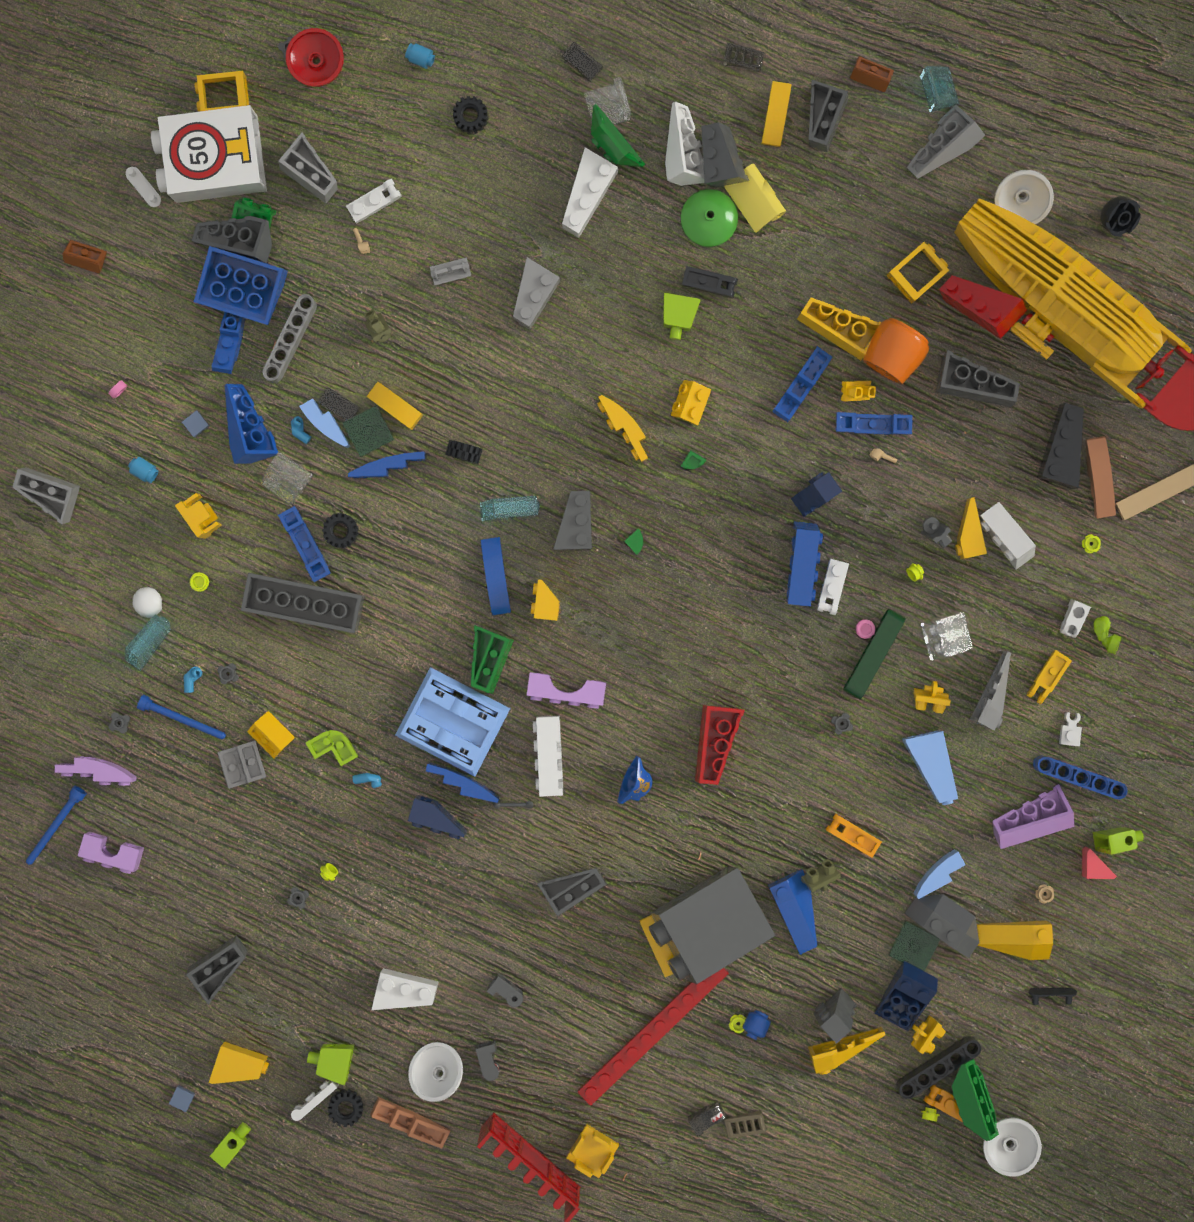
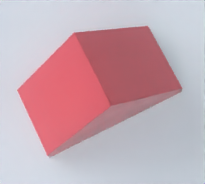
(1094, 867)

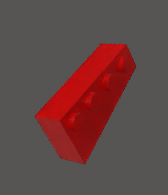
(983, 305)
(715, 741)

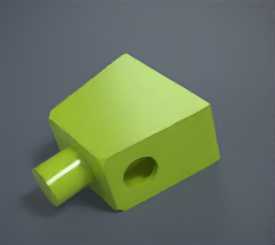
(679, 313)
(1117, 840)
(333, 1061)
(226, 1150)

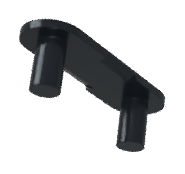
(1045, 992)

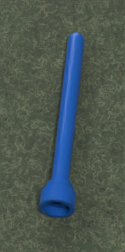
(146, 703)
(76, 795)

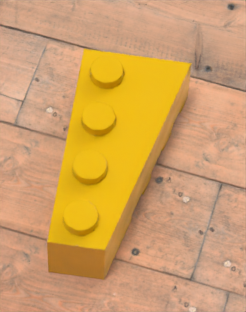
(839, 326)

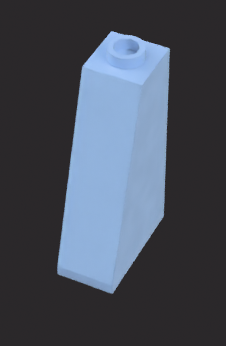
(933, 763)

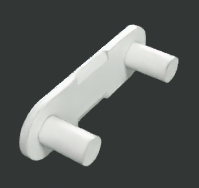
(143, 186)

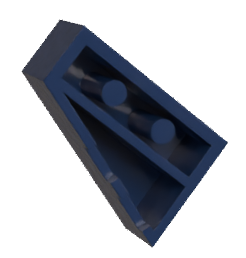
(820, 491)

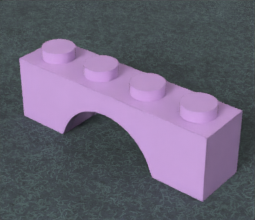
(541, 687)

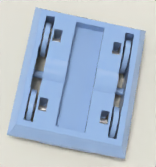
(452, 722)

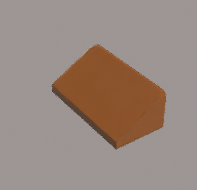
(871, 74)
(84, 256)

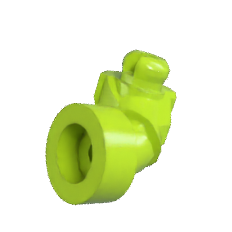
(1101, 628)

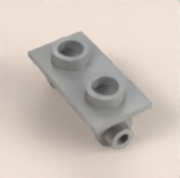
(450, 271)

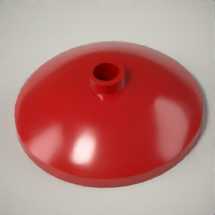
(312, 45)

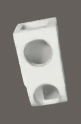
(1074, 618)

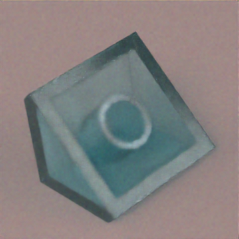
(938, 87)

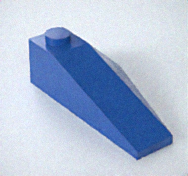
(247, 434)
(796, 908)

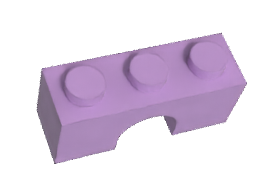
(94, 849)

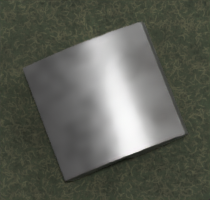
(241, 764)

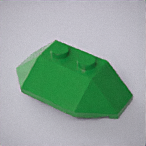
(612, 141)
(974, 1101)

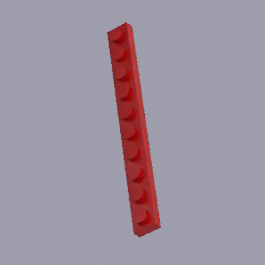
(648, 1037)

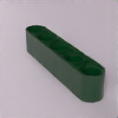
(874, 654)

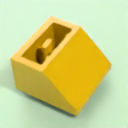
(546, 602)

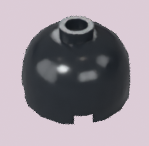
(1120, 215)

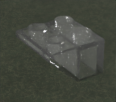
(286, 478)

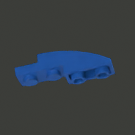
(229, 343)

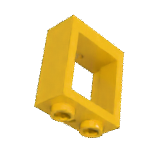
(241, 83)
(904, 286)

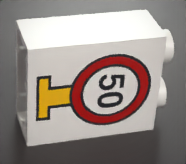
(210, 154)

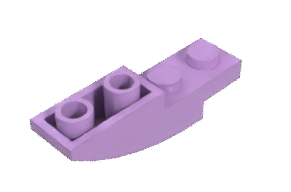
(102, 770)

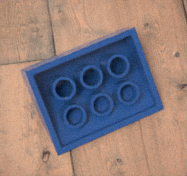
(240, 285)

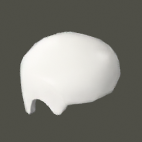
(147, 602)

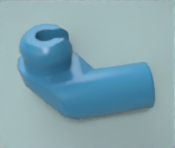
(298, 430)
(190, 677)
(367, 777)

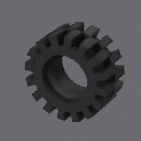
(467, 103)
(463, 451)
(332, 522)
(340, 1118)

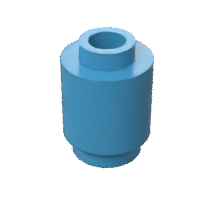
(420, 55)
(143, 469)

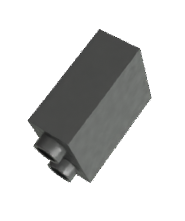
(710, 926)

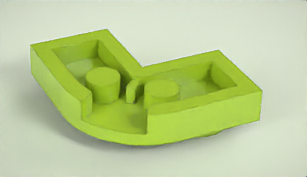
(333, 741)

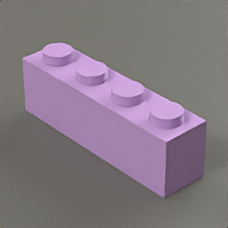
(1035, 819)

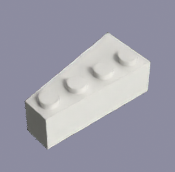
(589, 188)
(549, 756)

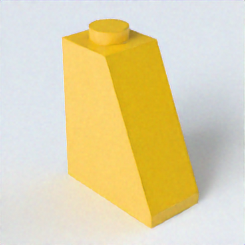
(237, 1064)

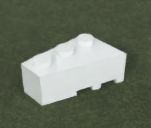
(1008, 535)

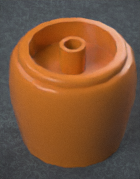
(896, 350)

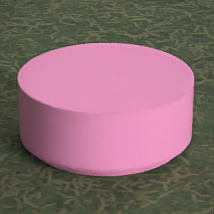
(117, 389)
(865, 629)

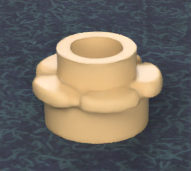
(1049, 893)

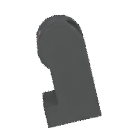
(507, 990)
(488, 1065)

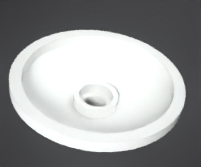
(1038, 196)
(425, 1072)
(1020, 1155)

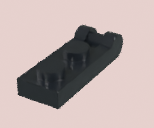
(709, 281)

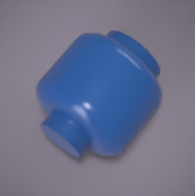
(756, 1025)

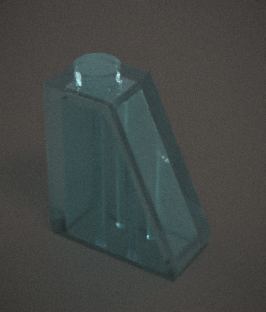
(509, 508)
(147, 642)

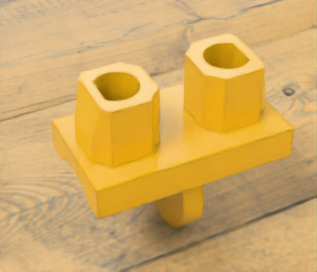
(857, 390)
(931, 694)
(925, 1034)

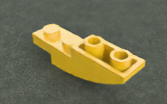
(621, 420)

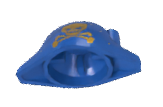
(635, 783)

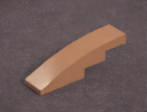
(1100, 477)
(410, 1122)

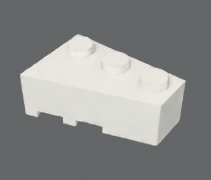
(403, 990)

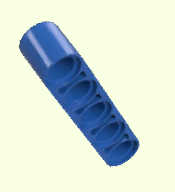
(1088, 780)

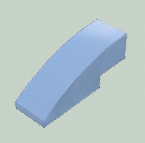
(324, 422)
(939, 874)

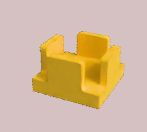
(198, 516)
(592, 1152)

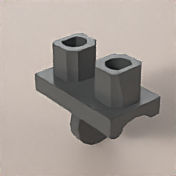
(936, 531)

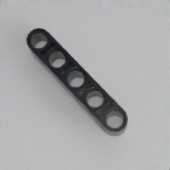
(942, 1058)

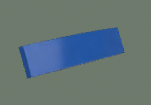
(802, 384)
(381, 467)
(468, 786)

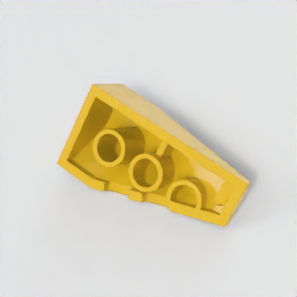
(1022, 939)
(831, 1055)

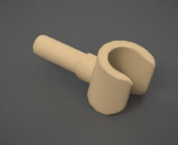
(362, 246)
(876, 454)

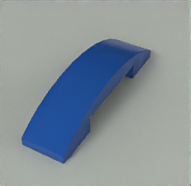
(874, 424)
(305, 544)
(495, 576)

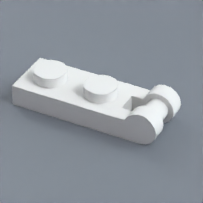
(373, 201)
(832, 586)
(313, 1100)

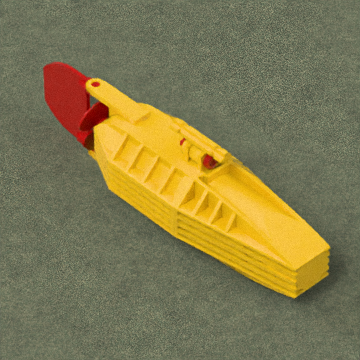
(1078, 309)

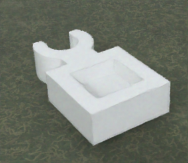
(1070, 733)

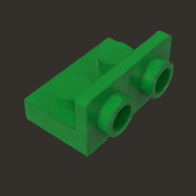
(246, 207)

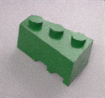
(488, 658)

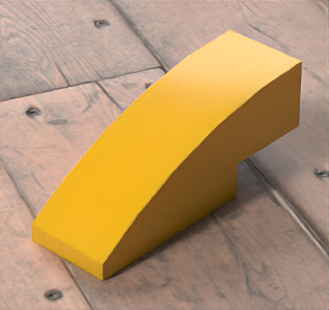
(776, 113)
(394, 405)
(662, 953)

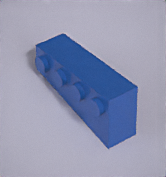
(803, 564)

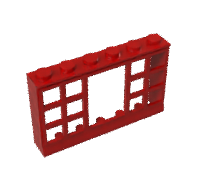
(536, 1162)

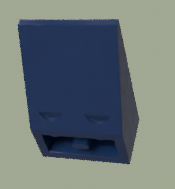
(432, 814)
(907, 996)

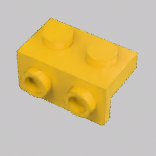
(690, 402)

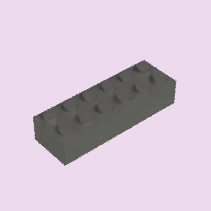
(302, 603)

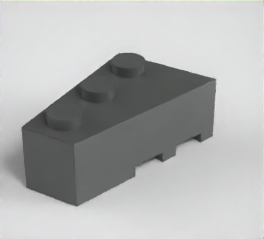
(825, 114)
(576, 523)
(214, 969)
(836, 1014)

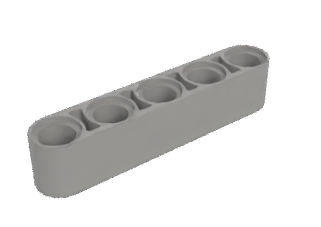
(289, 348)

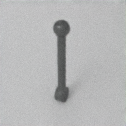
(529, 804)

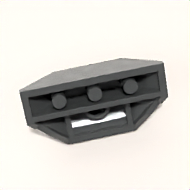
(946, 921)

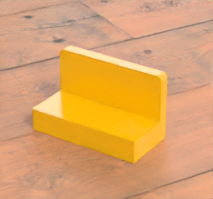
(270, 734)

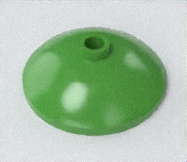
(705, 230)

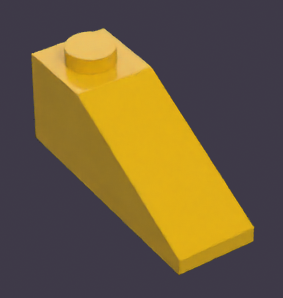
(970, 535)

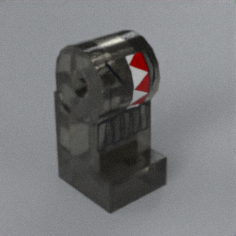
(706, 1118)

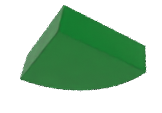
(693, 461)
(635, 541)

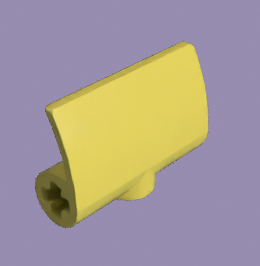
(756, 199)

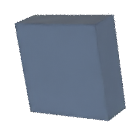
(195, 424)
(182, 1098)

